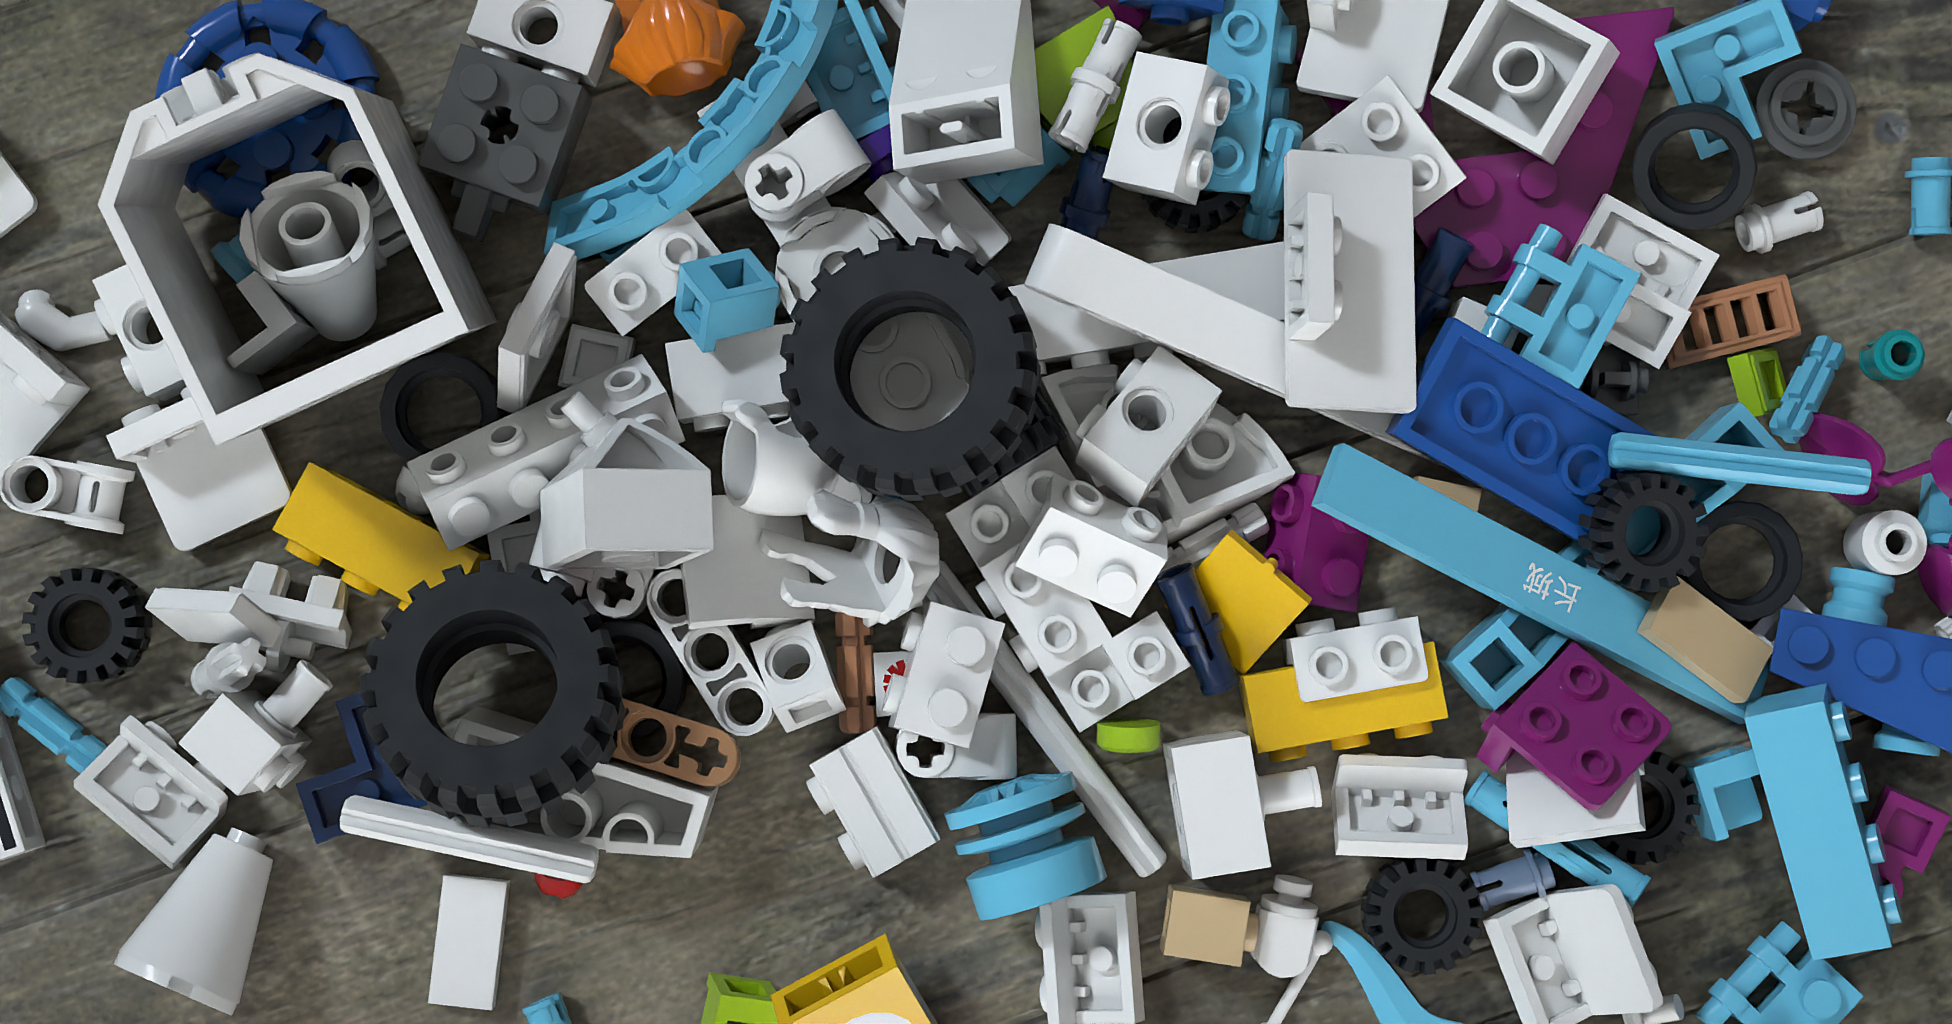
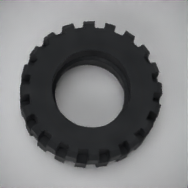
(857, 301)
(466, 616)

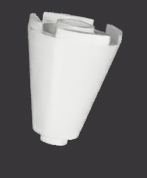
(317, 251)
(205, 923)

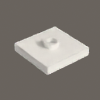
(536, 329)

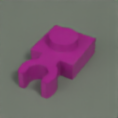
(1908, 832)

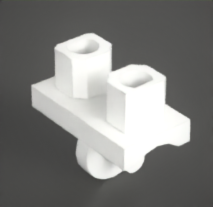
(303, 623)

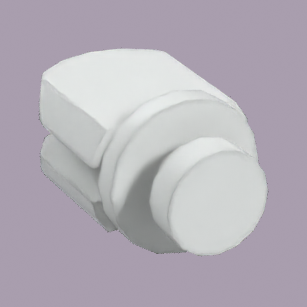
(1286, 927)

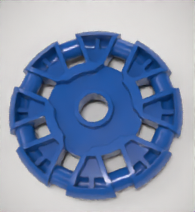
(296, 141)

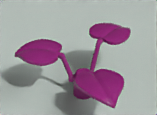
(1844, 439)

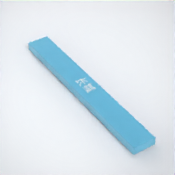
(1506, 569)

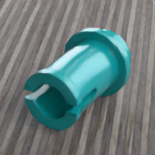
(1892, 356)

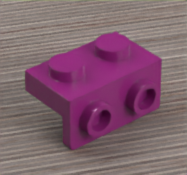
(1314, 547)

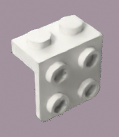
(194, 483)
(1573, 956)

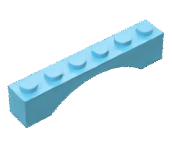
(1513, 647)

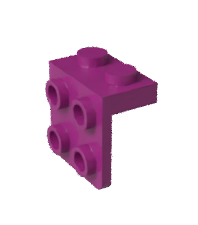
(1576, 728)

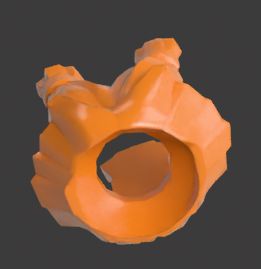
(676, 44)

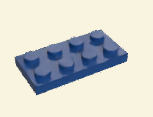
(1511, 427)

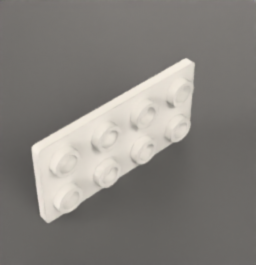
(1365, 40)
(1349, 282)

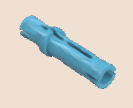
(1490, 798)

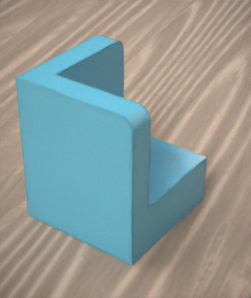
(1724, 791)

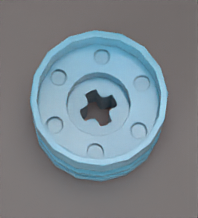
(1025, 845)

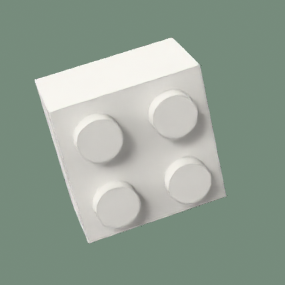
(1526, 74)

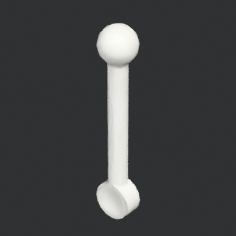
(1322, 945)

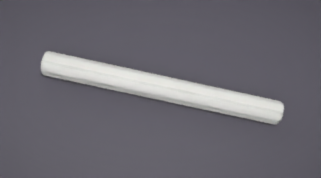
(1059, 740)

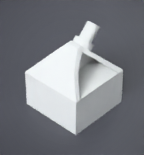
(625, 498)

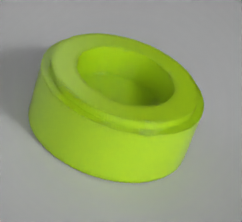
(1128, 735)

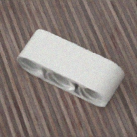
(714, 685)

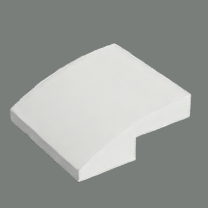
(1669, 279)
(737, 579)
(1546, 814)

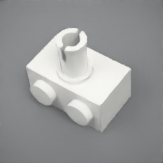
(255, 739)

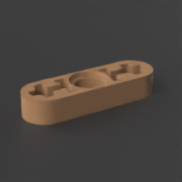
(700, 736)

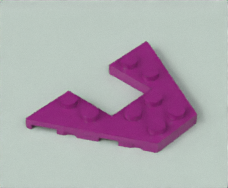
(1518, 191)

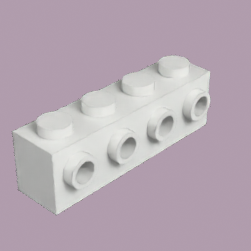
(504, 465)

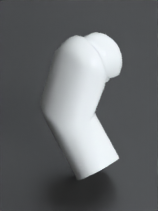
(47, 324)

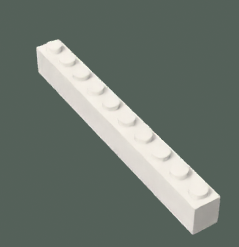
(751, 362)

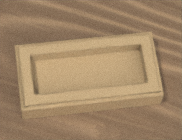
(1705, 641)

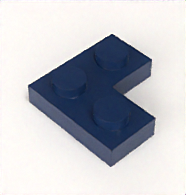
(367, 777)

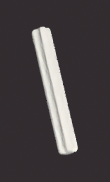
(456, 837)

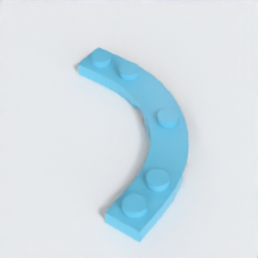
(732, 128)

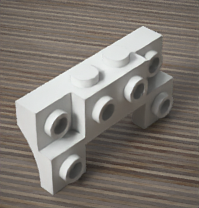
(1054, 625)

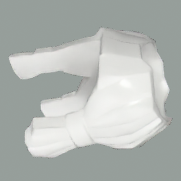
(865, 579)

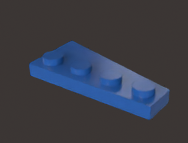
(1872, 669)

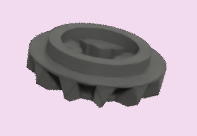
(1827, 93)

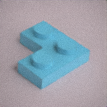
(1713, 54)

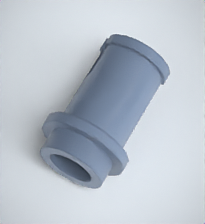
(1517, 879)

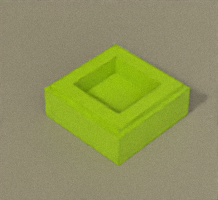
(1758, 380)

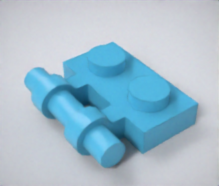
(1578, 313)
(1805, 992)

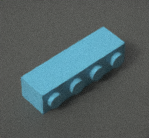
(1821, 821)

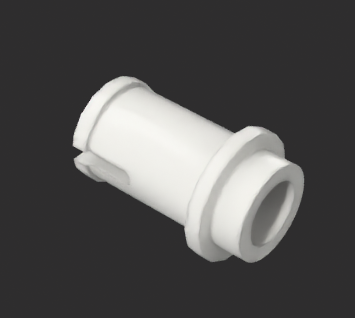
(1763, 226)

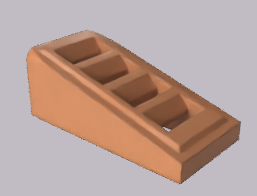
(1780, 311)

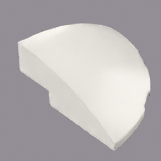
(1212, 477)

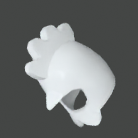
(771, 466)

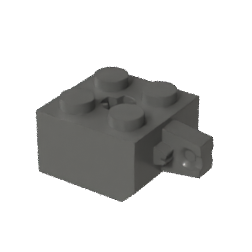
(492, 175)

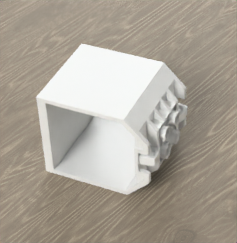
(142, 216)

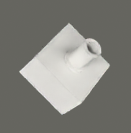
(1224, 802)

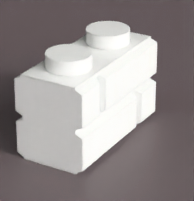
(873, 802)

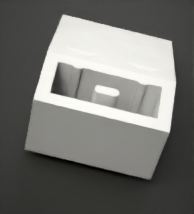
(965, 90)

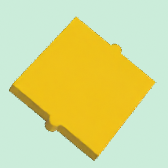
(1250, 598)

